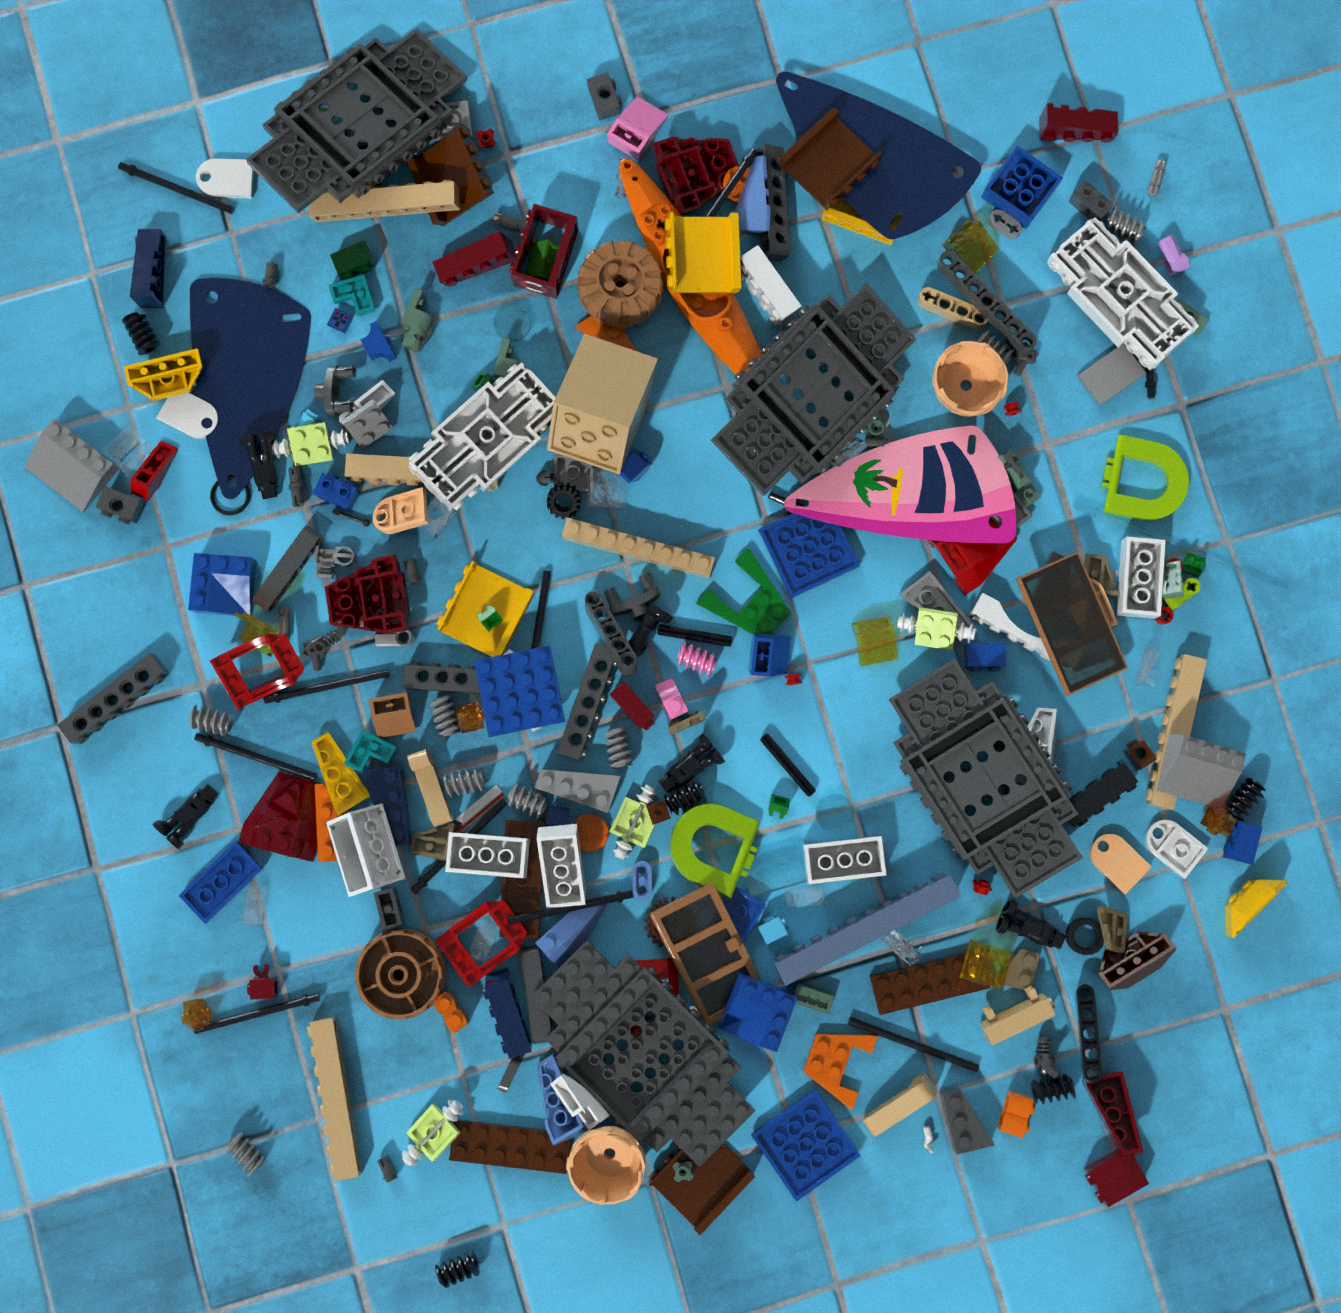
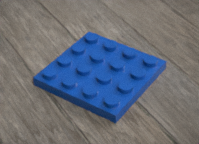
(807, 552)
(519, 691)
(805, 1145)

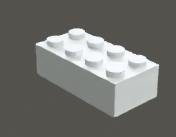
(769, 287)
(1141, 577)
(487, 855)
(844, 860)
(561, 866)

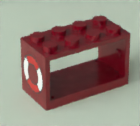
(551, 217)

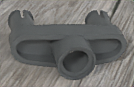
(329, 390)
(637, 605)

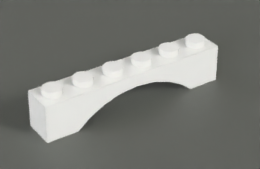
(990, 612)

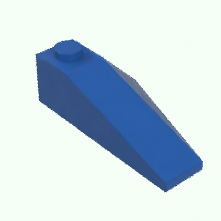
(635, 465)

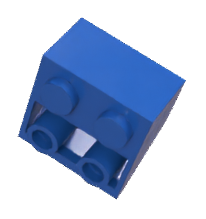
(769, 654)

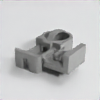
(328, 557)

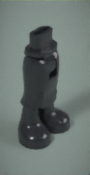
(262, 464)
(646, 628)
(689, 766)
(188, 814)
(1030, 927)

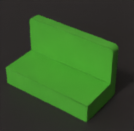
(542, 259)

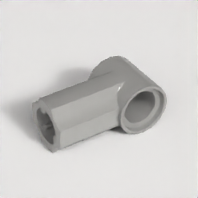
(393, 639)

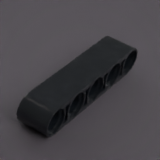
(1088, 1024)

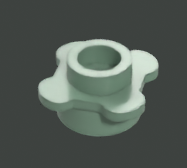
(880, 427)
(687, 1175)

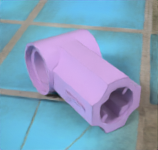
(1174, 259)

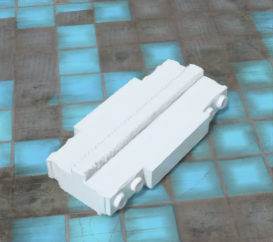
(1122, 293)
(484, 437)

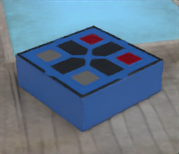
(340, 320)

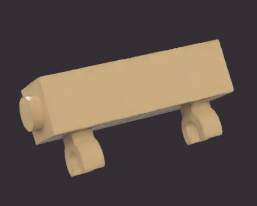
(1017, 1018)

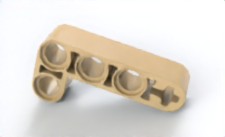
(953, 305)
(430, 787)
(900, 1106)

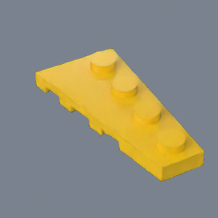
(341, 781)

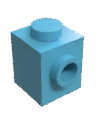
(773, 928)

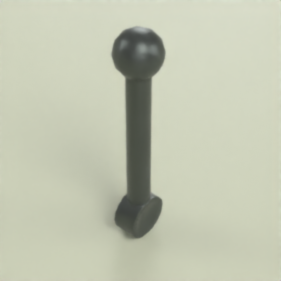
(366, 522)

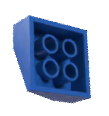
(1021, 187)
(222, 584)
(758, 1011)

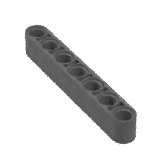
(984, 292)

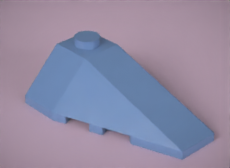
(752, 205)
(570, 932)
(558, 1121)

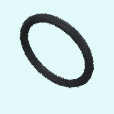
(228, 512)

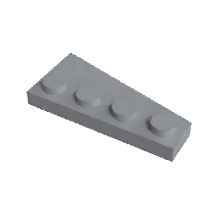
(930, 594)

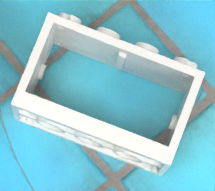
(365, 850)

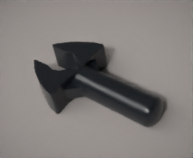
(780, 499)

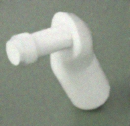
(928, 1138)

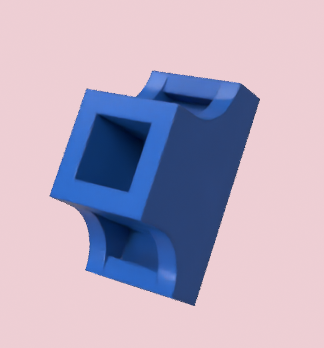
(378, 343)

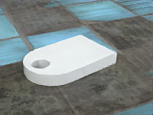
(228, 178)
(186, 415)
(1175, 847)

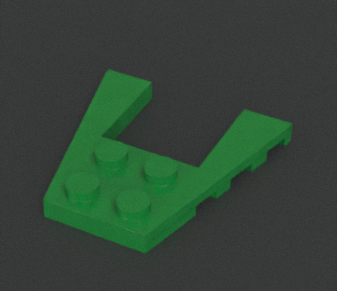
(764, 610)

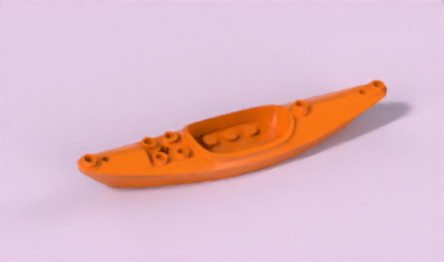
(713, 315)

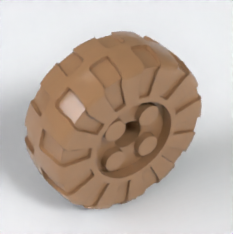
(620, 284)
(422, 968)

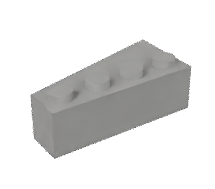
(584, 788)

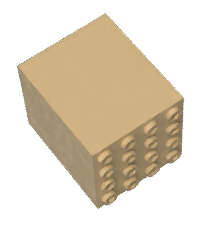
(601, 403)

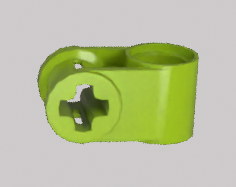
(1174, 603)

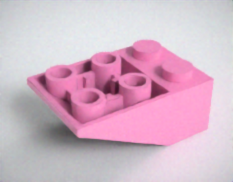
(636, 128)

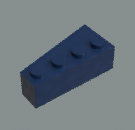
(149, 269)
(388, 788)
(507, 1014)

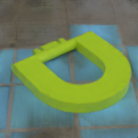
(1151, 452)
(722, 818)

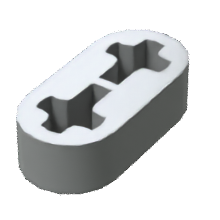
(1005, 223)

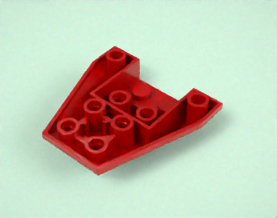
(971, 561)

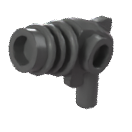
(1023, 359)
(317, 647)
(1043, 1060)

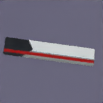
(478, 809)

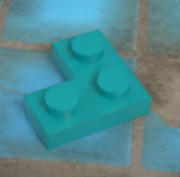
(356, 290)
(366, 747)

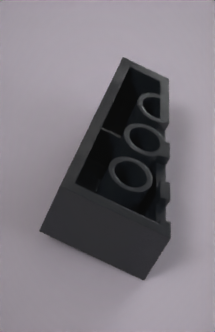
(1101, 792)

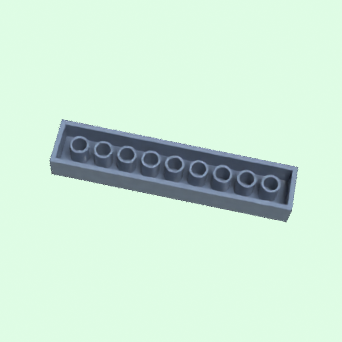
(866, 929)

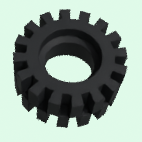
(564, 511)

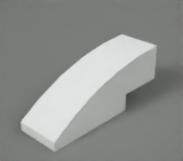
(380, 393)
(579, 1101)

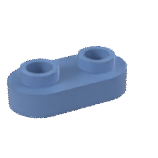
(642, 880)

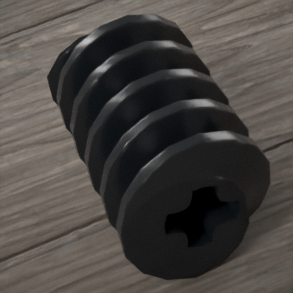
(139, 333)
(685, 798)
(1244, 798)
(1052, 1088)
(458, 1270)

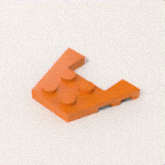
(829, 1058)

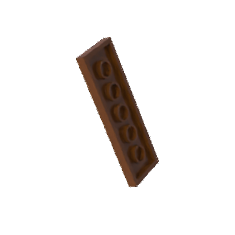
(524, 894)
(921, 984)
(508, 1147)

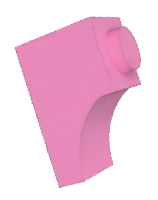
(671, 699)

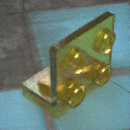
(972, 244)
(254, 629)
(875, 640)
(986, 964)

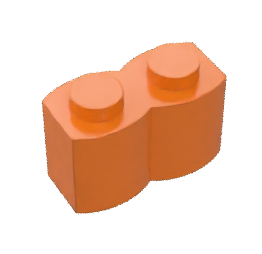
(454, 1016)
(1016, 1113)

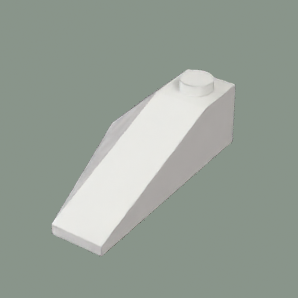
(1045, 727)

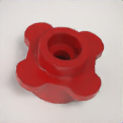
(490, 142)
(981, 886)

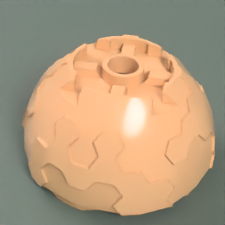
(979, 367)
(605, 1177)

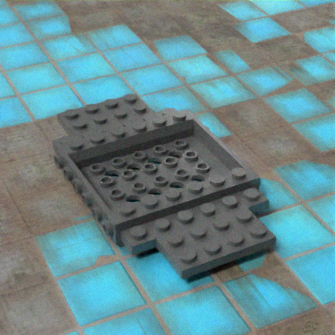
(317, 156)
(774, 429)
(1018, 830)
(686, 1097)

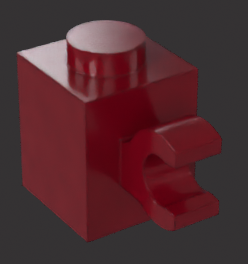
(263, 986)

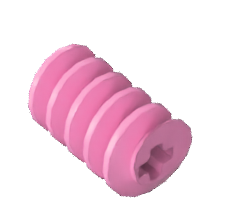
(696, 659)

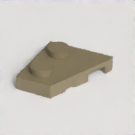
(1098, 569)
(693, 719)
(432, 843)
(1113, 928)
(1022, 969)

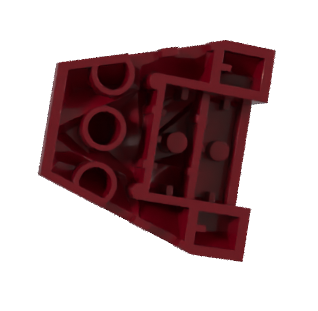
(693, 169)
(370, 598)
(284, 819)

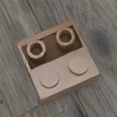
(392, 715)

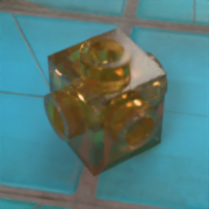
(470, 717)
(1214, 821)
(196, 1014)

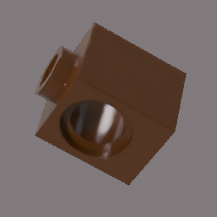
(1147, 757)
(658, 812)

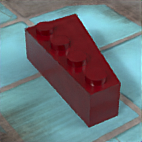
(1077, 124)
(475, 259)
(1116, 1112)

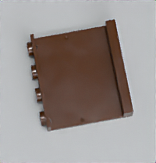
(454, 160)
(829, 160)
(710, 1190)

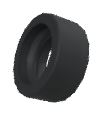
(1070, 936)

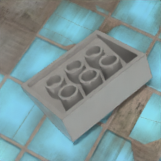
(70, 465)
(1199, 770)

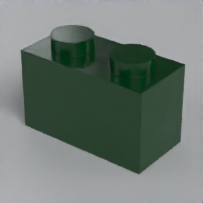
(353, 260)

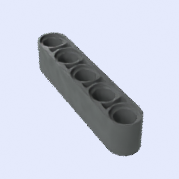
(287, 569)
(613, 641)
(533, 979)

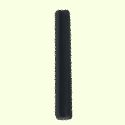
(695, 635)
(788, 765)

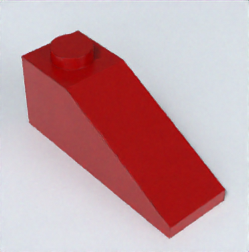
(152, 471)

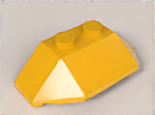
(165, 375)
(1249, 902)

